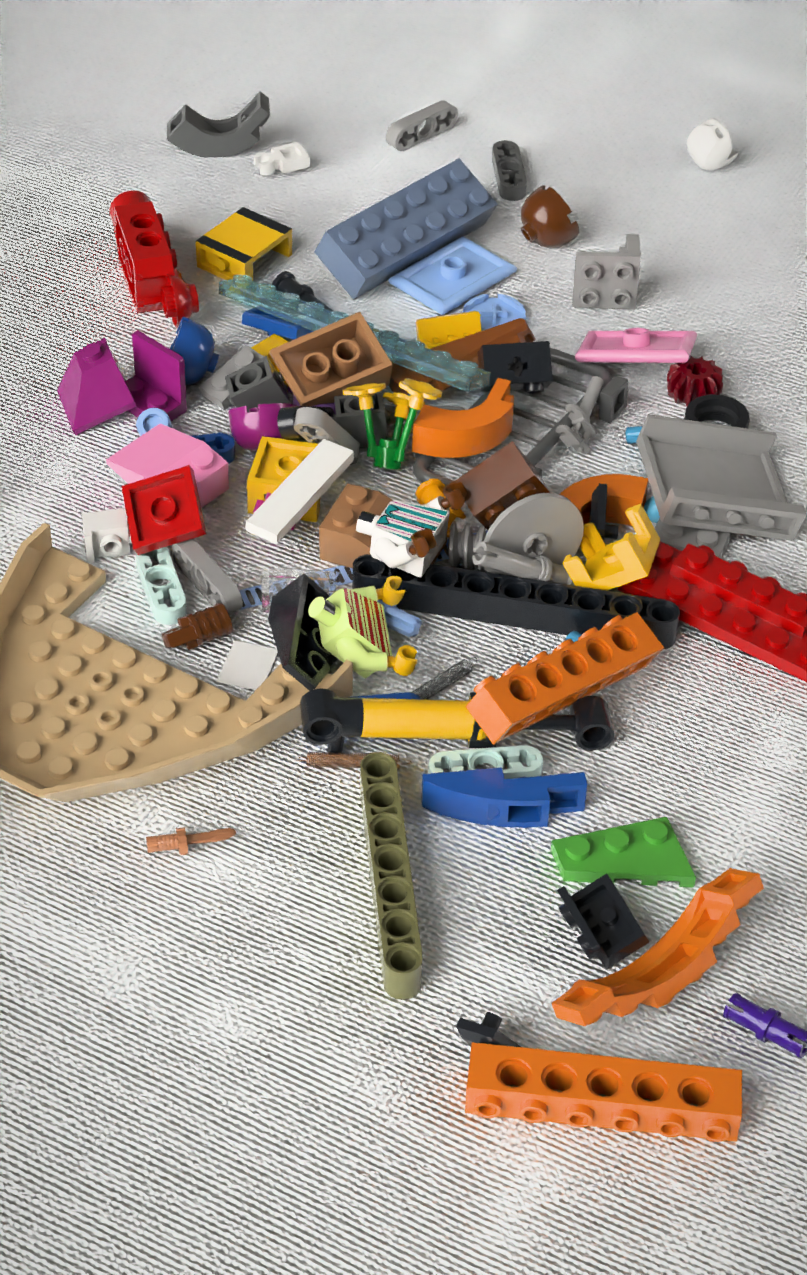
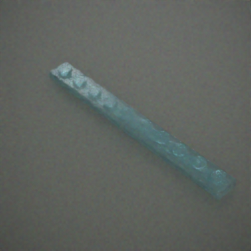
(313, 316)

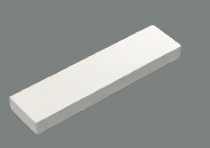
(299, 491)

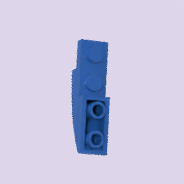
(492, 800)

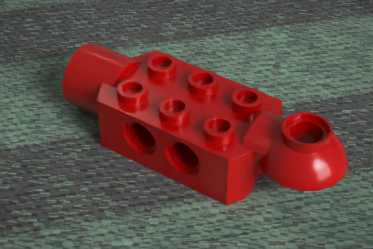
(149, 260)

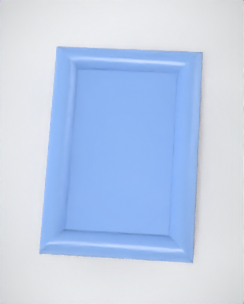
(452, 275)

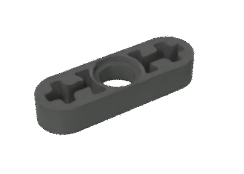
(504, 177)

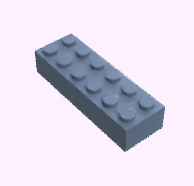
(405, 228)

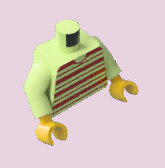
(357, 631)

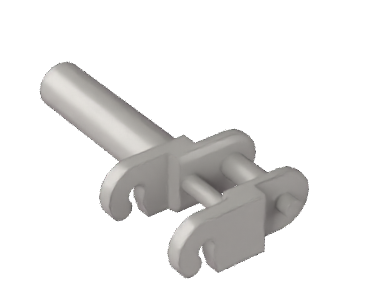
(581, 419)

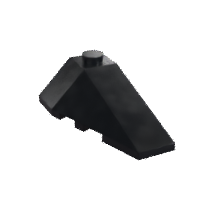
(298, 633)

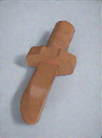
(180, 840)

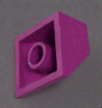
(94, 387)

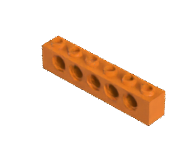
(564, 676)
(623, 1082)

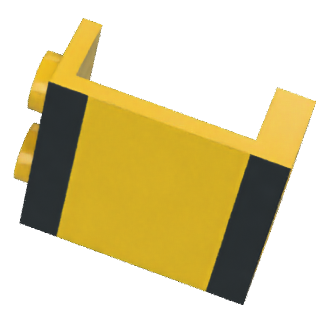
(239, 242)

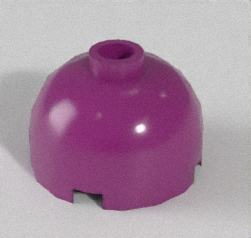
(250, 426)

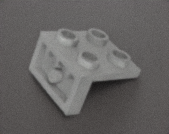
(608, 278)

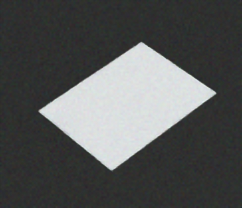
(247, 665)

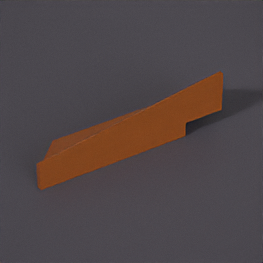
(466, 350)

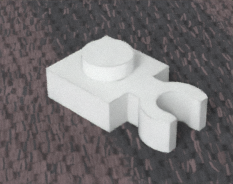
(285, 157)

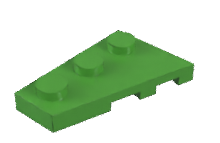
(630, 851)

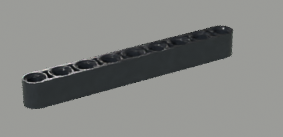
(517, 600)

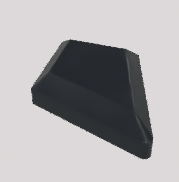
(598, 513)
(486, 1032)

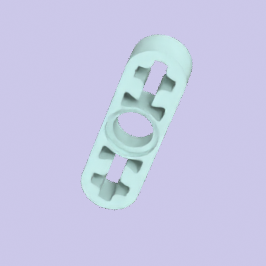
(157, 594)
(496, 756)

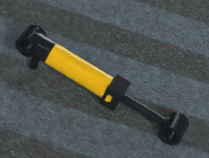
(332, 718)

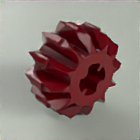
(694, 380)

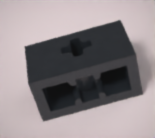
(530, 357)

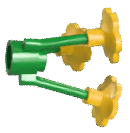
(391, 452)

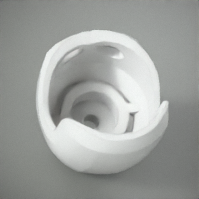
(709, 147)

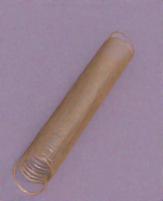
(340, 760)

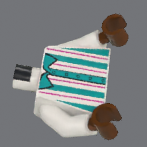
(410, 533)

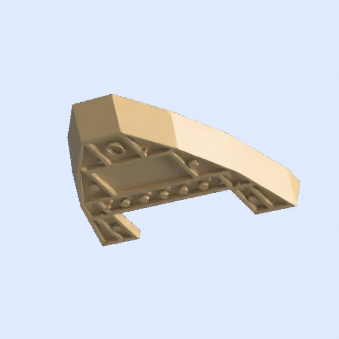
(101, 716)

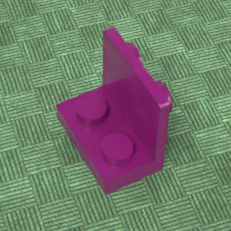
(157, 378)

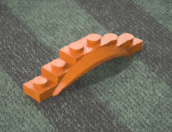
(672, 961)

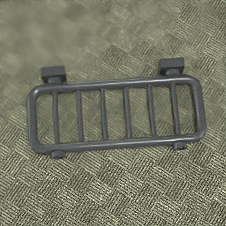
(611, 403)

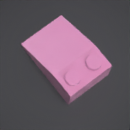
(167, 450)

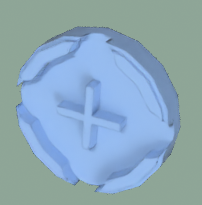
(495, 310)

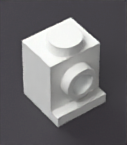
(105, 533)

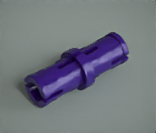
(767, 1024)

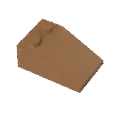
(332, 360)
(337, 532)

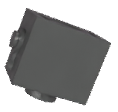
(257, 385)
(352, 418)

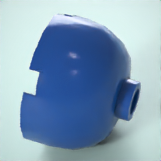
(196, 347)

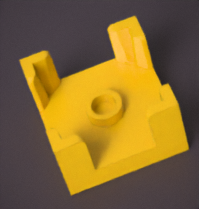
(272, 465)
(616, 562)

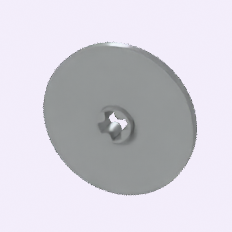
(542, 517)

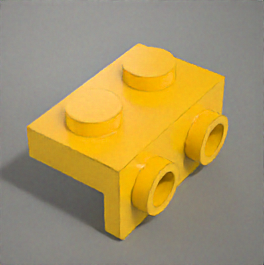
(447, 328)

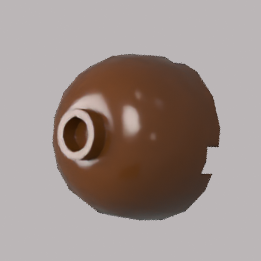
(547, 220)

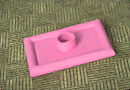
(636, 346)

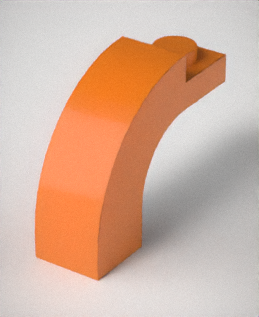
(465, 432)
(622, 493)

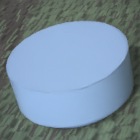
(150, 418)

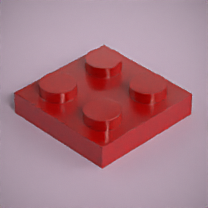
(163, 510)

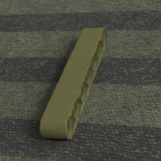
(390, 877)

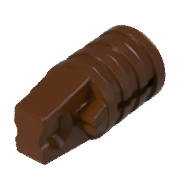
(199, 628)

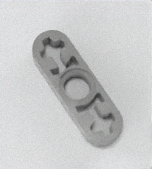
(406, 134)
(317, 425)
(206, 575)

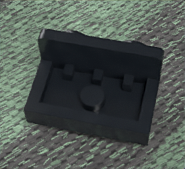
(604, 920)

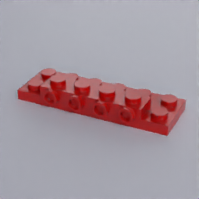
(730, 604)

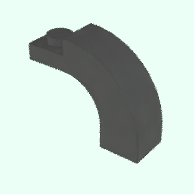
(219, 137)

